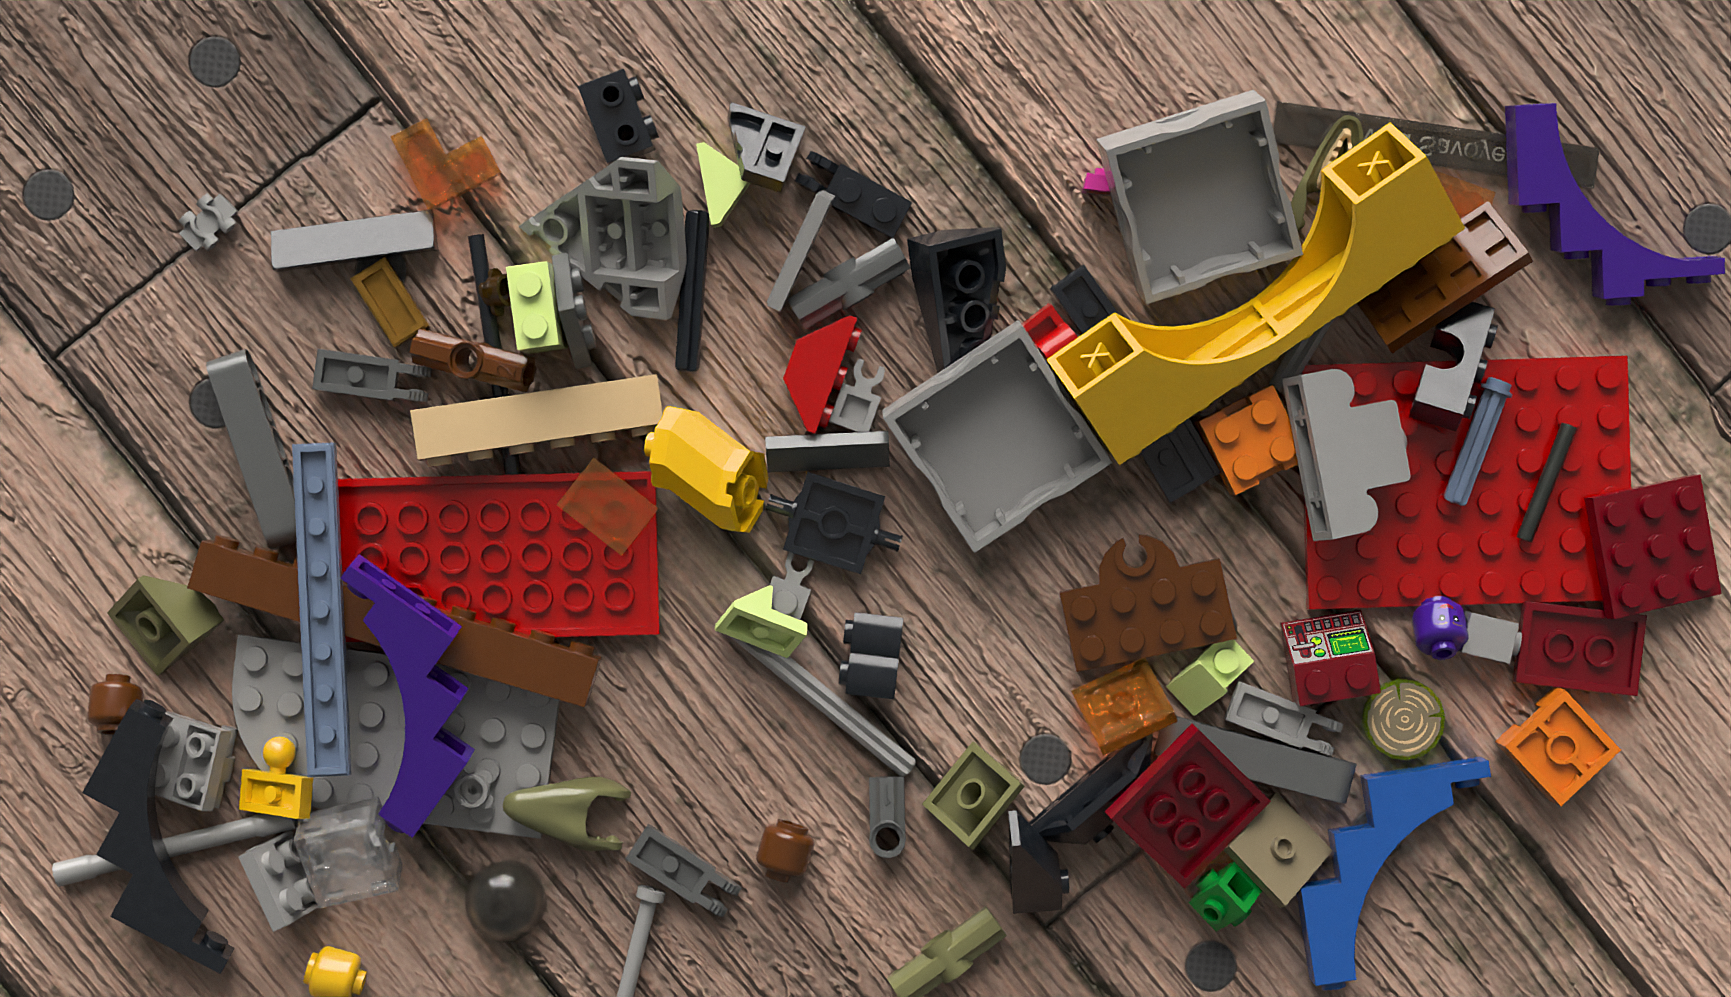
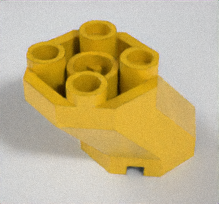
(707, 469)

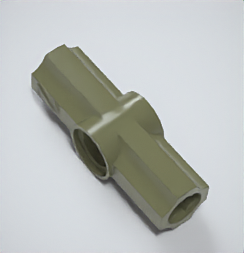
(947, 955)

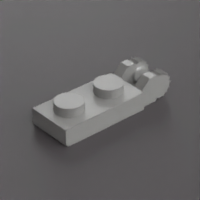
(1278, 717)

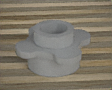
(481, 798)

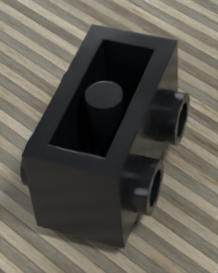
(618, 117)

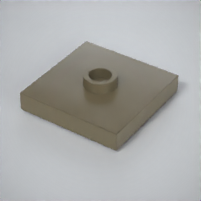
(1278, 851)

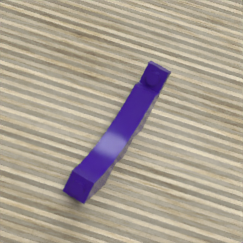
(414, 640)

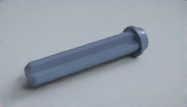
(1477, 440)

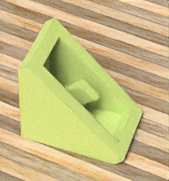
(721, 183)

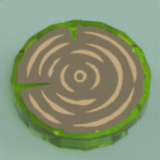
(1403, 719)

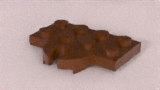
(1146, 607)

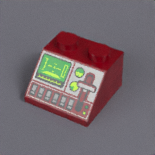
(1329, 658)

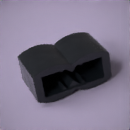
(873, 655)

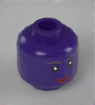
(1439, 627)

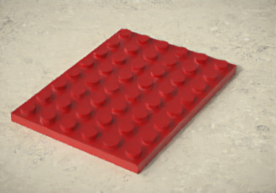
(1472, 550)

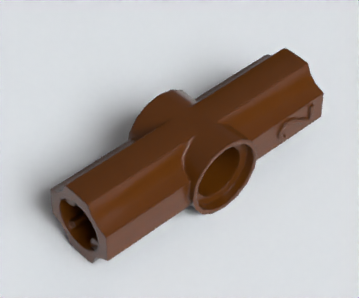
(493, 364)

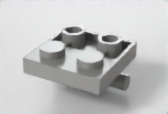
(195, 762)
(279, 880)

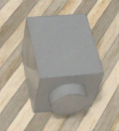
(1491, 637)

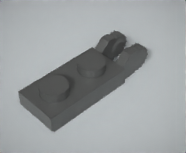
(365, 376)
(679, 869)

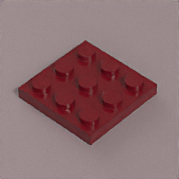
(1653, 546)
(1187, 806)

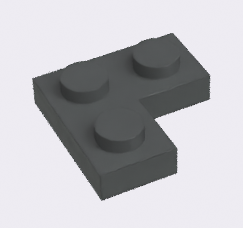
(573, 310)

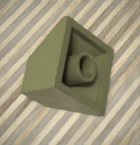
(164, 620)

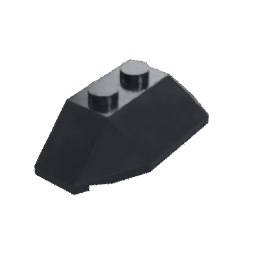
(1080, 810)

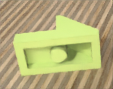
(759, 625)
(1209, 675)

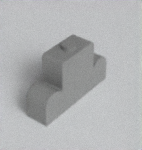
(1343, 451)

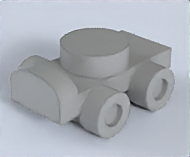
(215, 216)

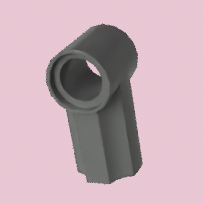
(887, 810)

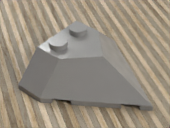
(622, 234)

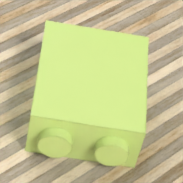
(535, 308)

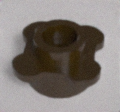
(495, 292)

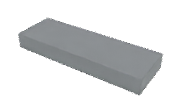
(800, 250)

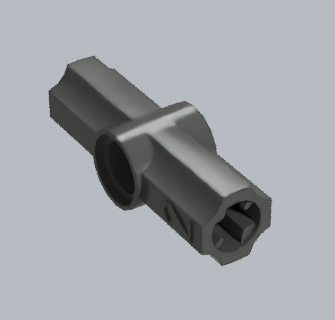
(849, 283)

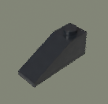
(1033, 869)

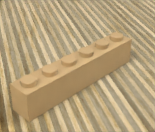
(537, 418)

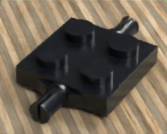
(834, 523)

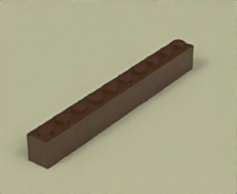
(478, 648)

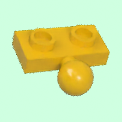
(274, 790)

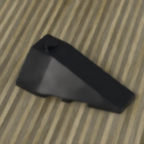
(957, 287)

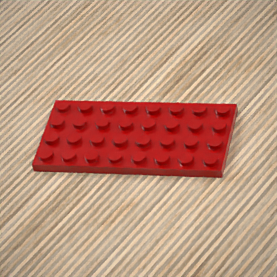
(505, 551)

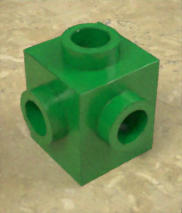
(1224, 896)

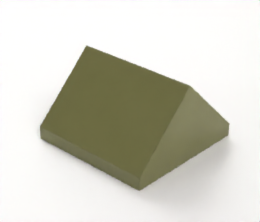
(973, 795)

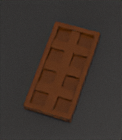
(1446, 279)

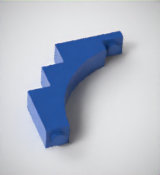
(1394, 807)

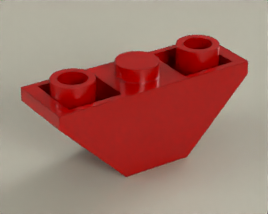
(817, 369)

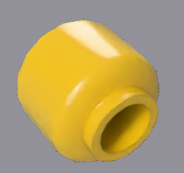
(334, 973)

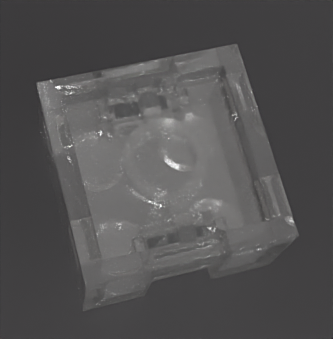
(348, 853)

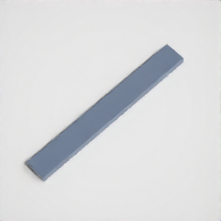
(321, 609)

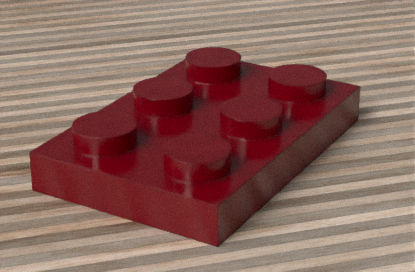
(1579, 649)

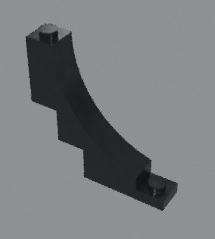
(156, 896)

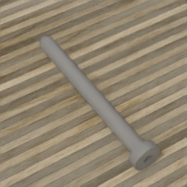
(649, 898)

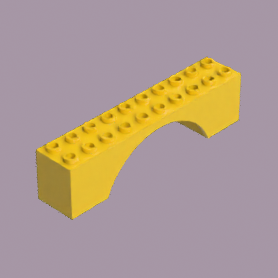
(1372, 221)

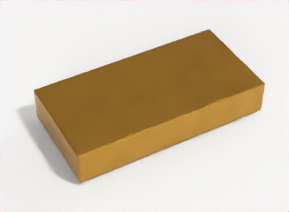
(390, 302)

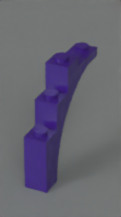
(1542, 177)

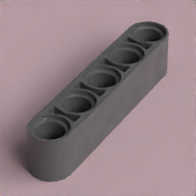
(256, 445)
(1272, 761)

